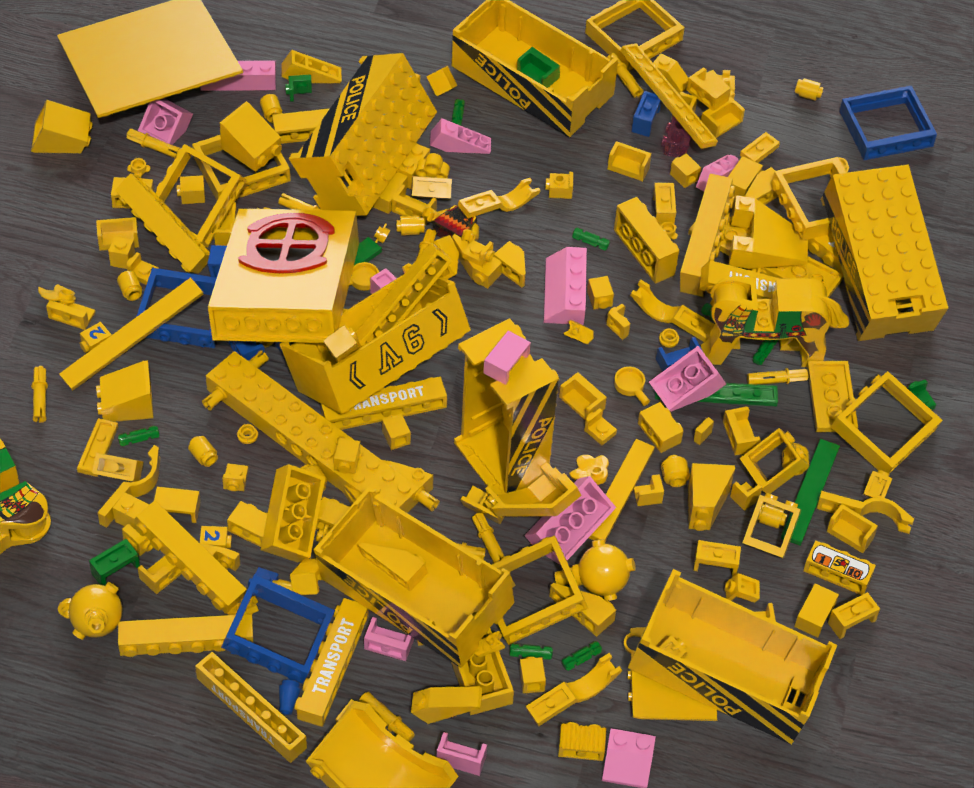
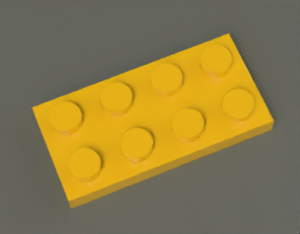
(830, 392)

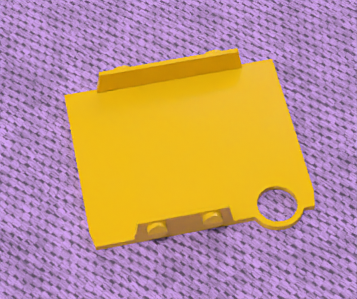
(660, 702)

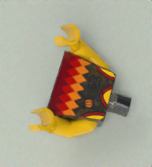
(452, 222)

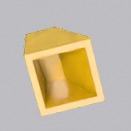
(61, 129)
(249, 137)
(126, 394)
(707, 492)

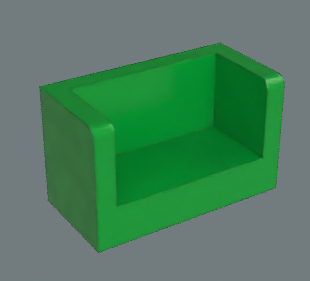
(538, 67)
(113, 560)

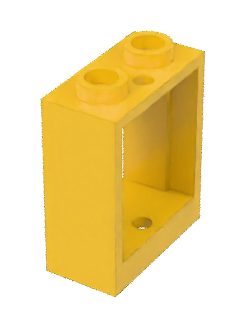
(766, 446)
(772, 500)

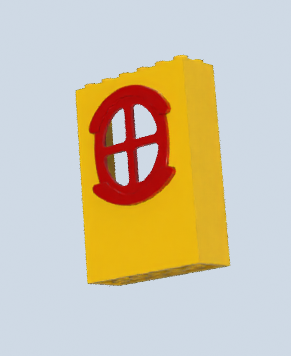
(282, 297)

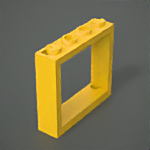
(673, 29)
(255, 182)
(786, 198)
(223, 203)
(864, 445)
(551, 614)

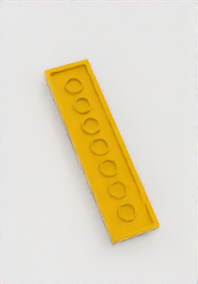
(813, 269)

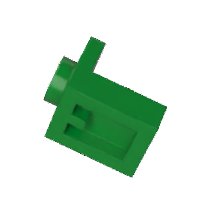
(298, 85)
(921, 393)

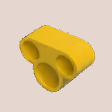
(432, 167)

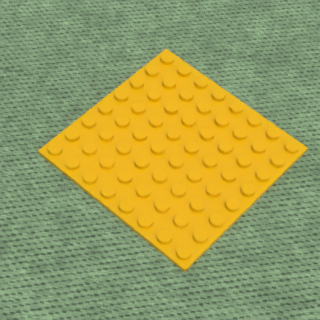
(148, 55)

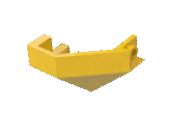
(544, 497)

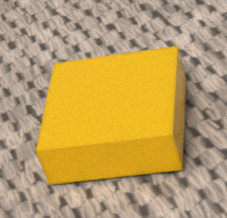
(703, 430)

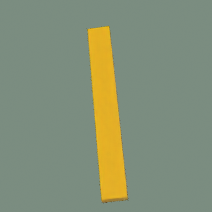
(669, 96)
(131, 334)

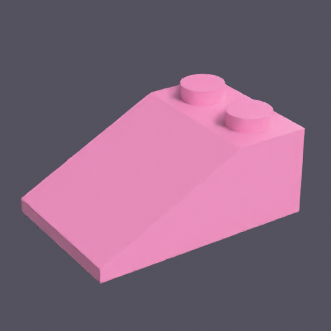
(687, 380)

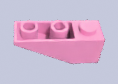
(456, 138)
(720, 167)

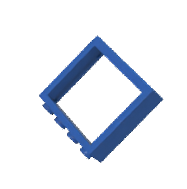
(893, 145)
(174, 333)
(290, 601)

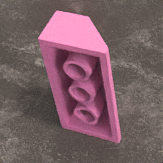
(255, 76)
(565, 286)
(576, 522)

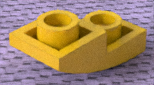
(224, 556)

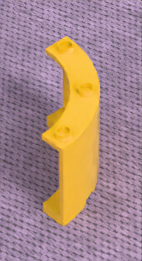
(366, 755)

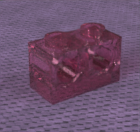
(677, 140)

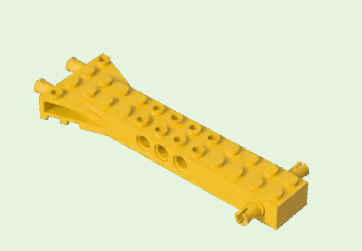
(310, 434)

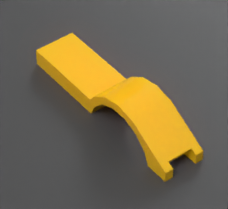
(488, 201)
(680, 315)
(134, 489)
(831, 502)
(577, 691)

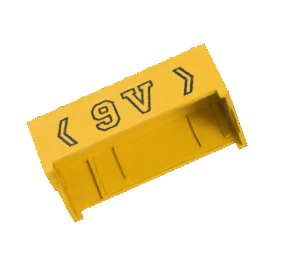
(426, 330)

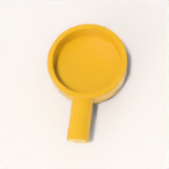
(361, 275)
(631, 382)

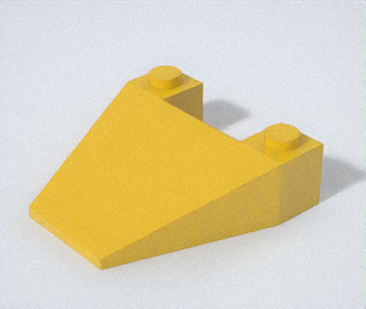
(771, 240)

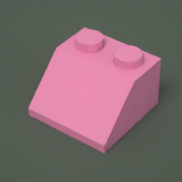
(165, 121)
(628, 758)

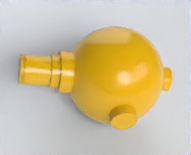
(601, 570)
(95, 610)

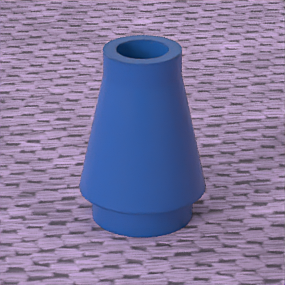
(288, 694)

